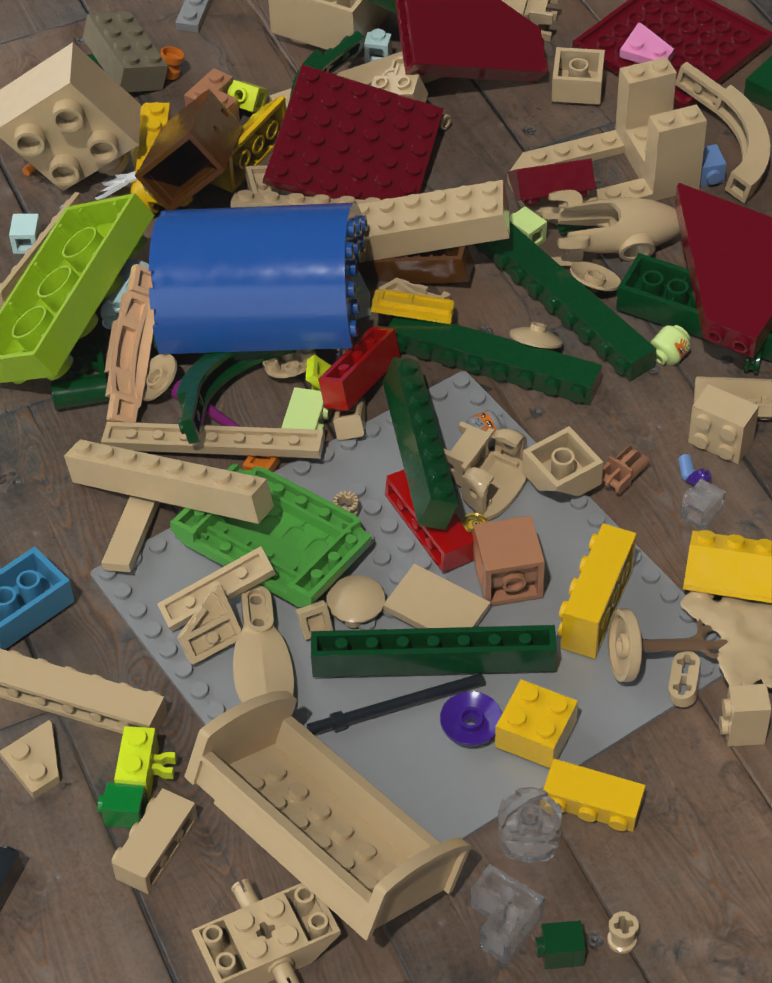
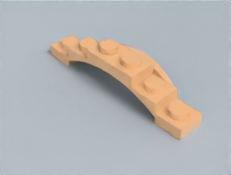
(130, 348)

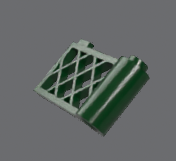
(79, 387)

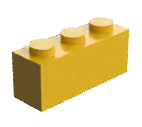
(595, 795)

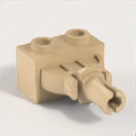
(397, 82)

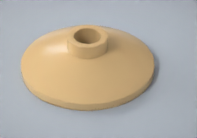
(595, 276)
(536, 336)
(159, 376)

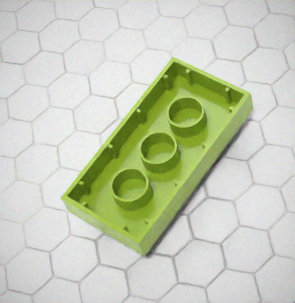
(66, 284)

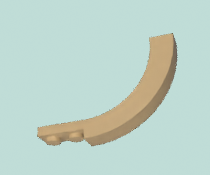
(744, 122)

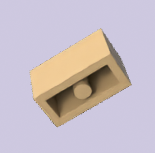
(745, 715)

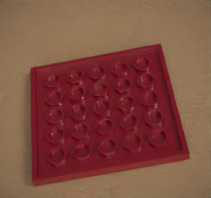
(698, 30)
(351, 140)

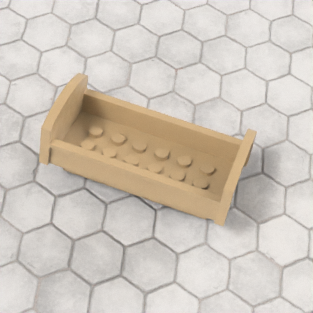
(320, 814)

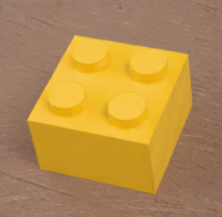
(536, 723)

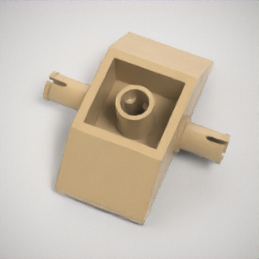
(266, 936)

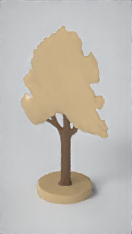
(743, 644)

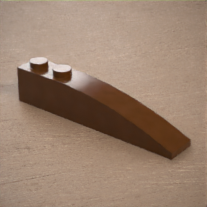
(436, 266)

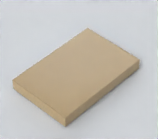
(434, 602)

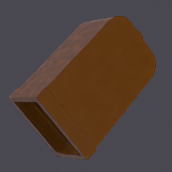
(190, 151)

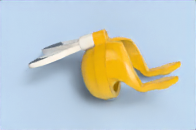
(118, 181)

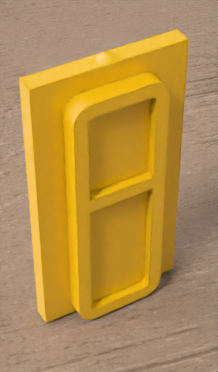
(413, 306)

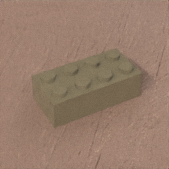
(125, 51)

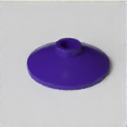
(468, 708)

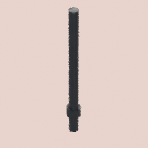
(339, 720)

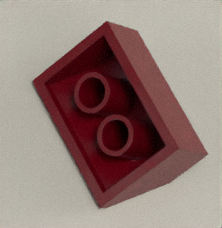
(539, 181)

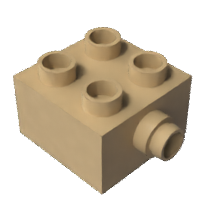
(324, 21)
(69, 118)

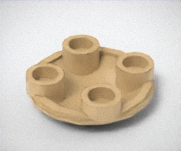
(288, 365)
(355, 600)

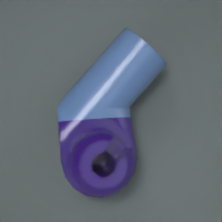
(688, 472)

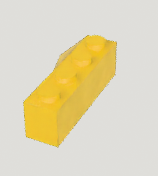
(152, 119)

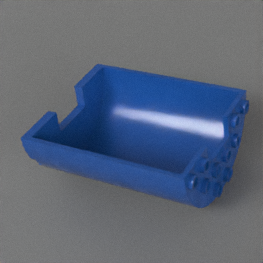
(256, 278)

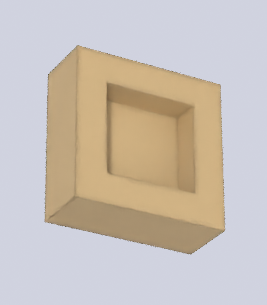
(314, 618)

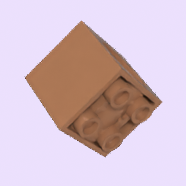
(508, 560)

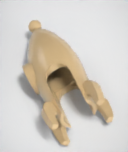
(625, 226)

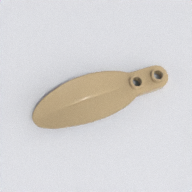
(260, 653)

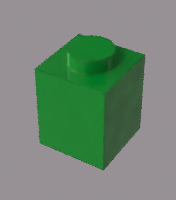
(122, 804)

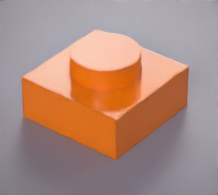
(267, 462)

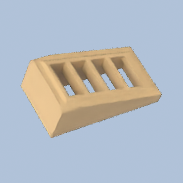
(352, 422)

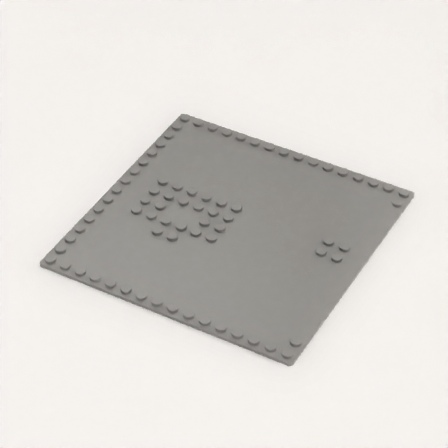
(405, 752)

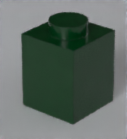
(561, 944)

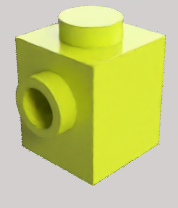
(249, 95)

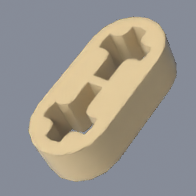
(678, 678)

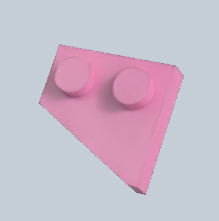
(645, 46)

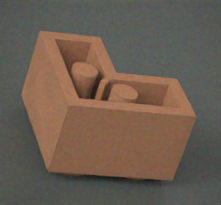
(219, 84)

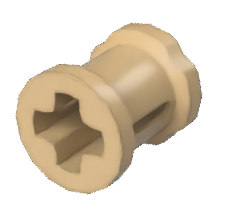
(626, 941)

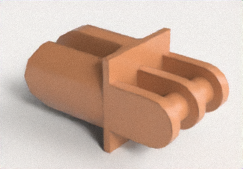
(623, 469)

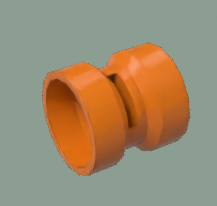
(173, 58)

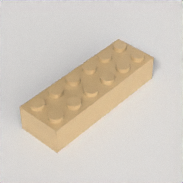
(435, 220)

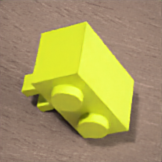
(140, 759)

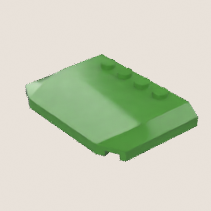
(302, 536)

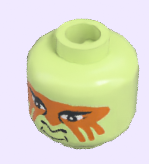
(671, 345)

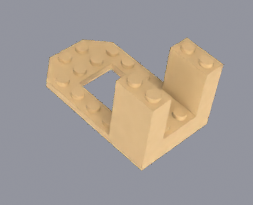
(658, 141)

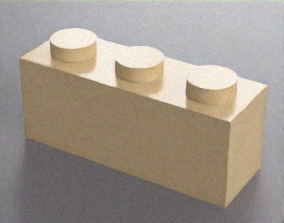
(154, 840)

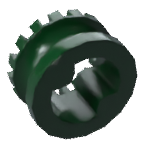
(753, 363)

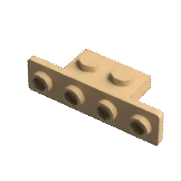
(753, 390)

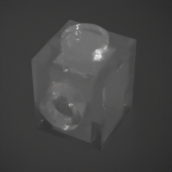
(702, 504)

